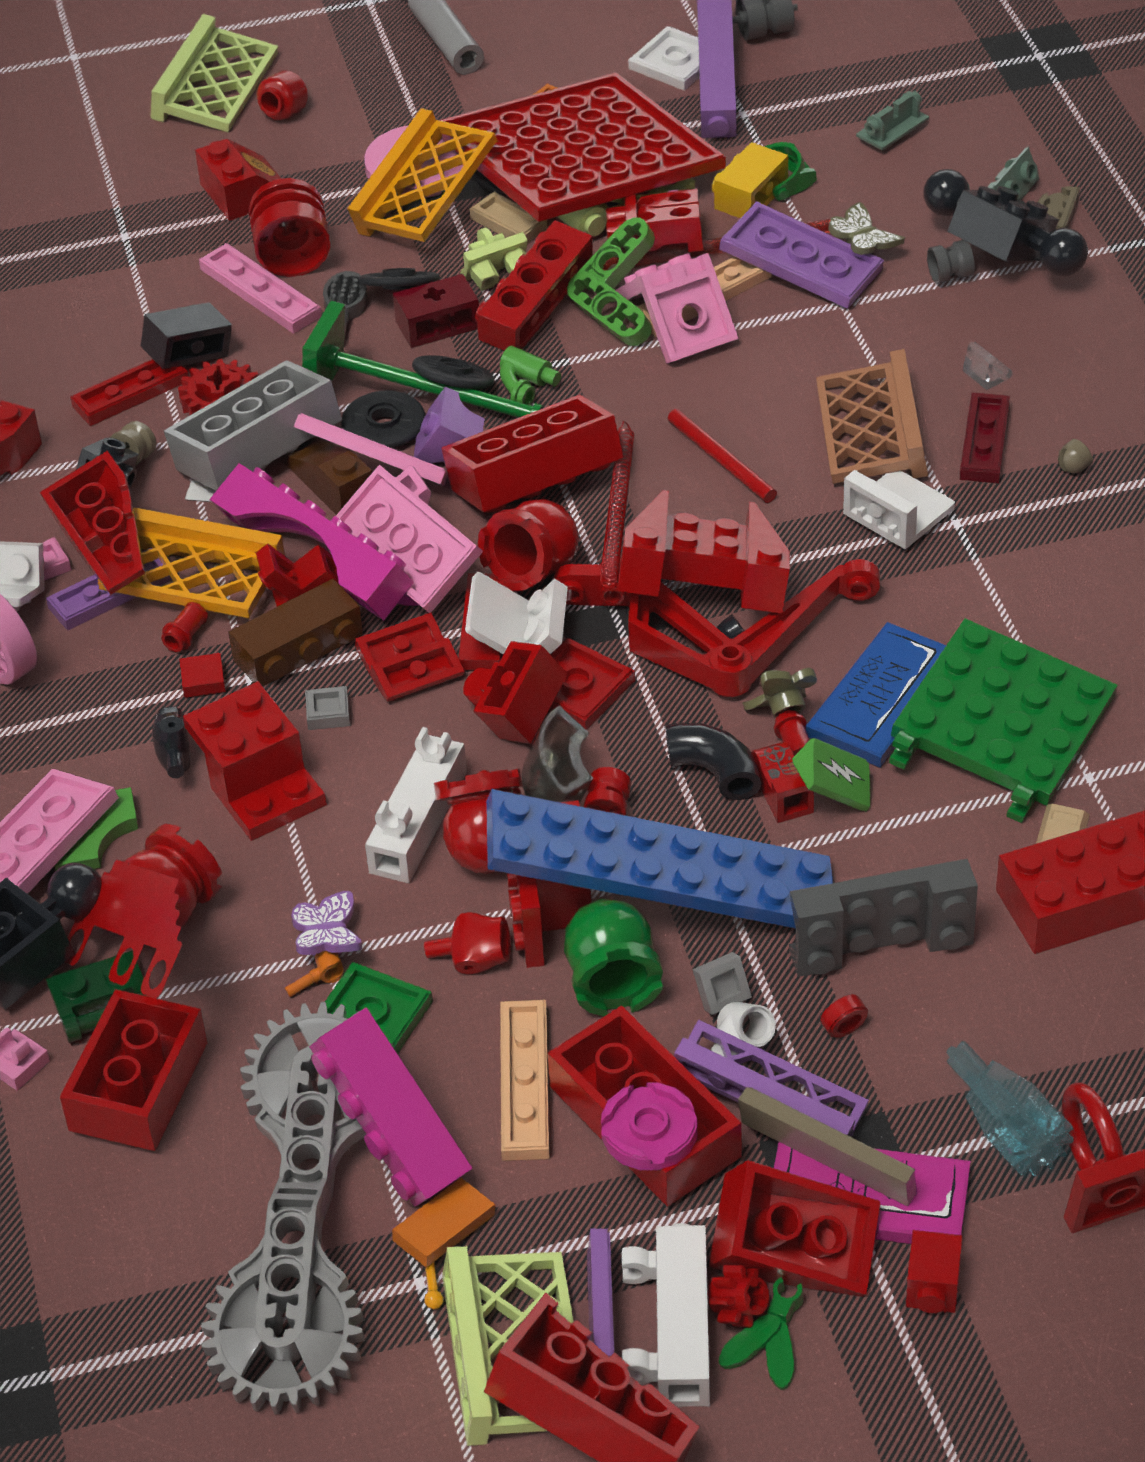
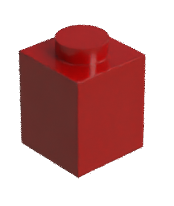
(933, 1271)

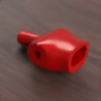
(475, 943)

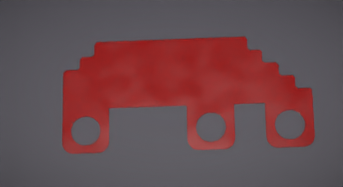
(142, 910)

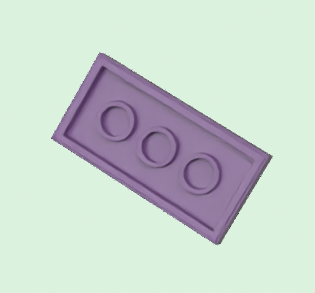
(801, 254)

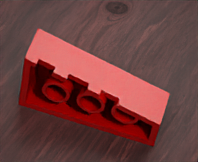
(584, 1395)

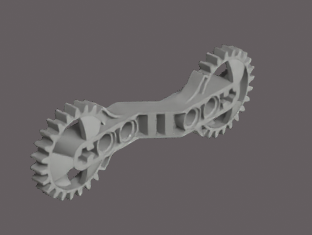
(251, 1318)

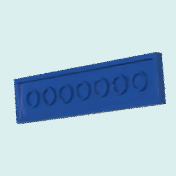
(648, 858)

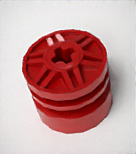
(289, 227)

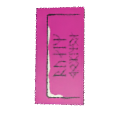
(935, 1207)

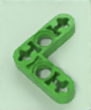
(604, 281)

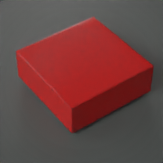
(202, 675)

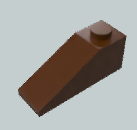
(328, 471)

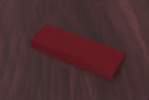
(984, 438)

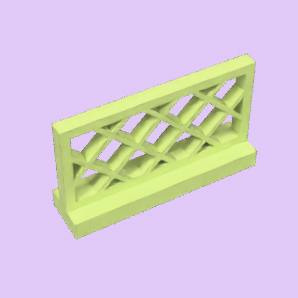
(189, 67)
(471, 1334)

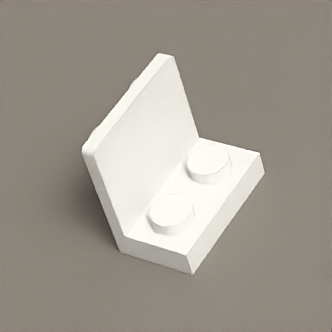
(894, 505)
(21, 572)
(503, 616)

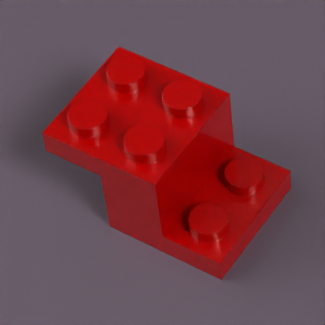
(254, 760)
(541, 907)

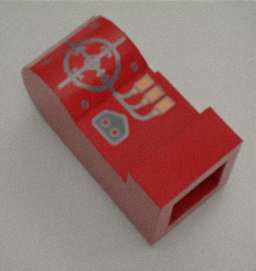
(782, 780)

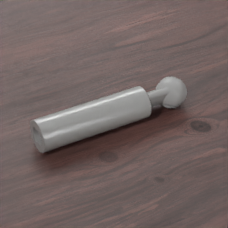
(448, 34)

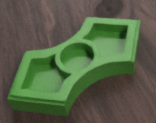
(112, 824)

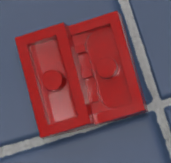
(408, 657)

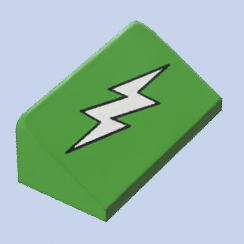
(834, 773)

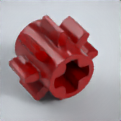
(738, 1295)

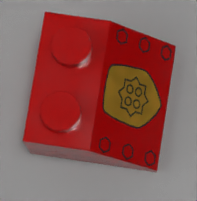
(232, 175)

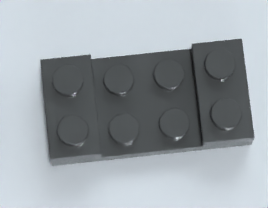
(883, 911)

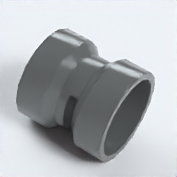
(950, 261)

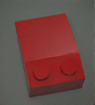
(795, 1230)

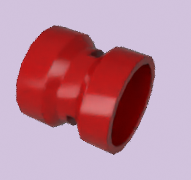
(608, 790)

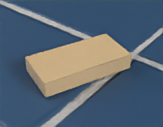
(506, 217)

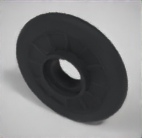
(399, 278)
(453, 372)
(402, 408)

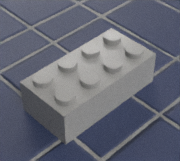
(251, 424)

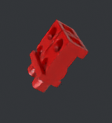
(670, 215)

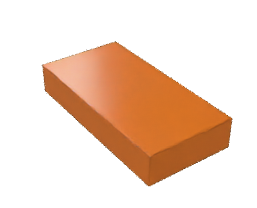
(443, 1222)

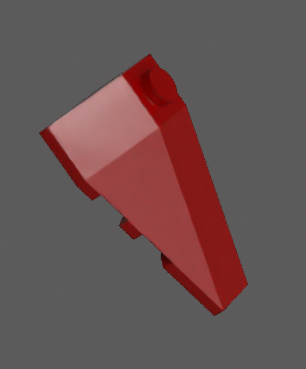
(99, 520)

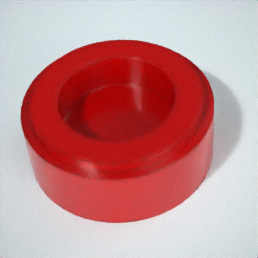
(844, 1016)

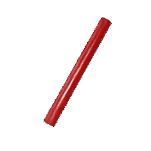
(722, 455)

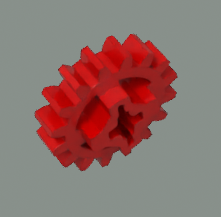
(212, 383)

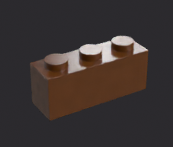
(296, 633)

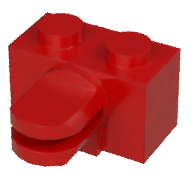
(516, 691)

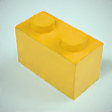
(749, 179)

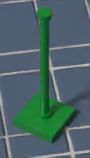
(325, 355)

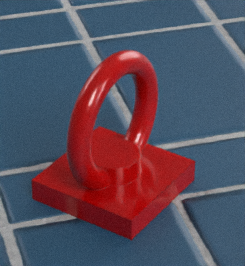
(1106, 1186)

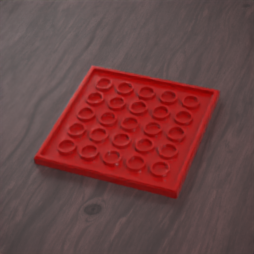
(585, 146)

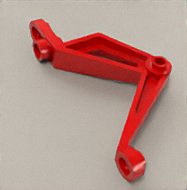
(729, 663)

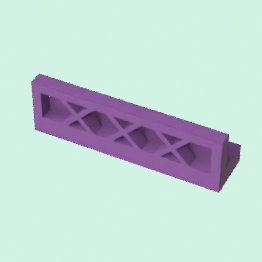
(730, 1078)

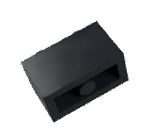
(186, 335)

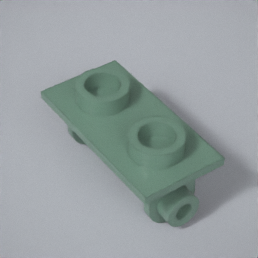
(893, 123)
(1018, 174)

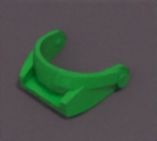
(802, 174)

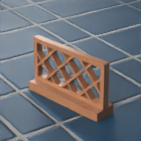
(903, 422)

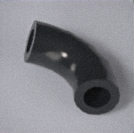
(717, 751)

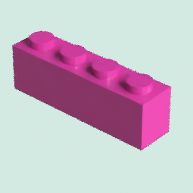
(389, 1108)

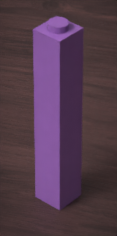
(716, 68)

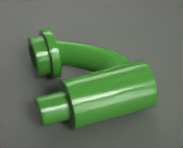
(528, 368)

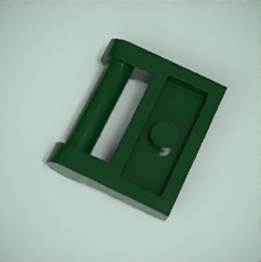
(85, 992)

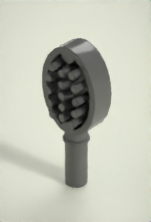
(346, 289)

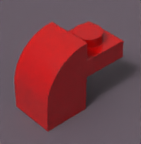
(292, 579)

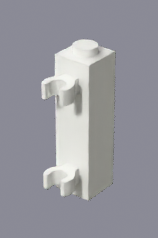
(412, 813)
(682, 1316)

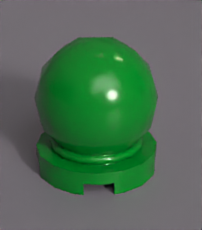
(612, 957)

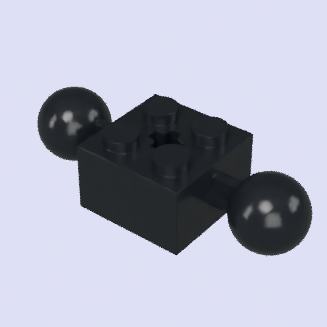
(1004, 223)
(32, 932)

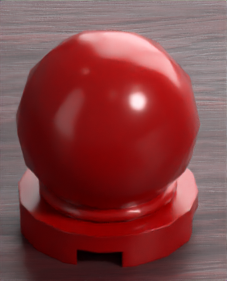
(528, 543)
(467, 817)
(188, 862)

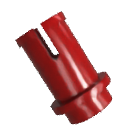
(179, 633)
(791, 728)

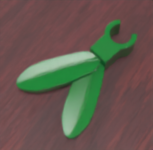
(768, 1332)

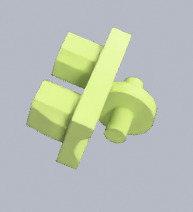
(492, 254)

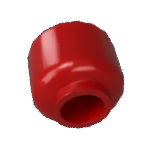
(282, 95)

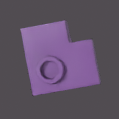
(445, 424)

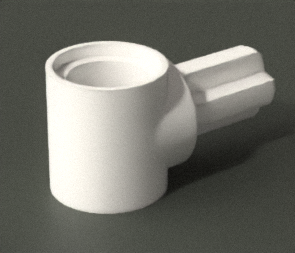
(731, 1020)

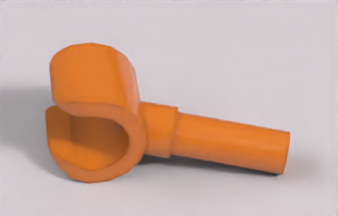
(328, 970)

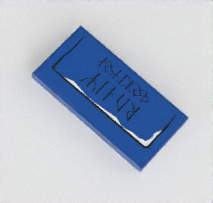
(874, 693)

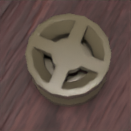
(137, 438)

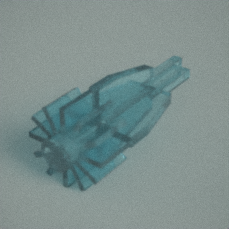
(1011, 1112)

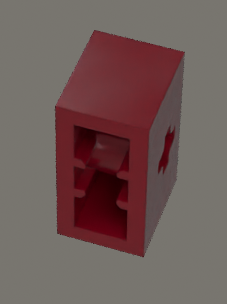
(436, 310)

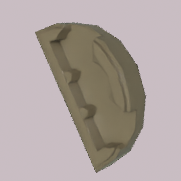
(1061, 204)

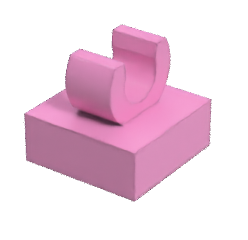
(20, 1058)

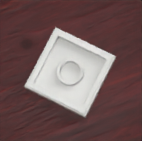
(669, 58)

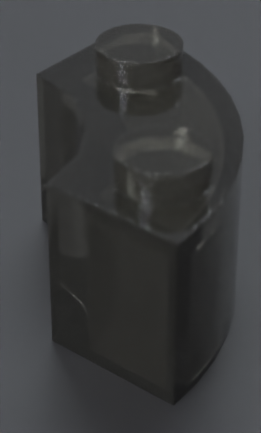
(554, 762)

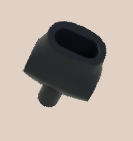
(171, 741)

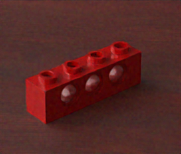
(533, 287)

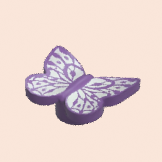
(326, 925)

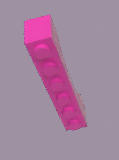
(362, 571)

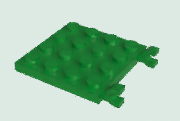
(1002, 714)

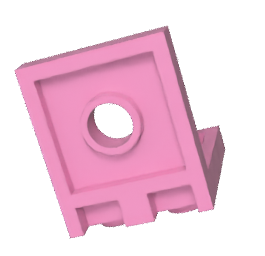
(671, 288)

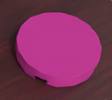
(649, 1126)

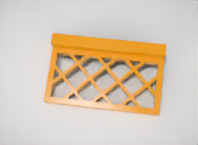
(402, 168)
(199, 543)

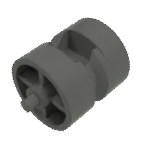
(758, 16)

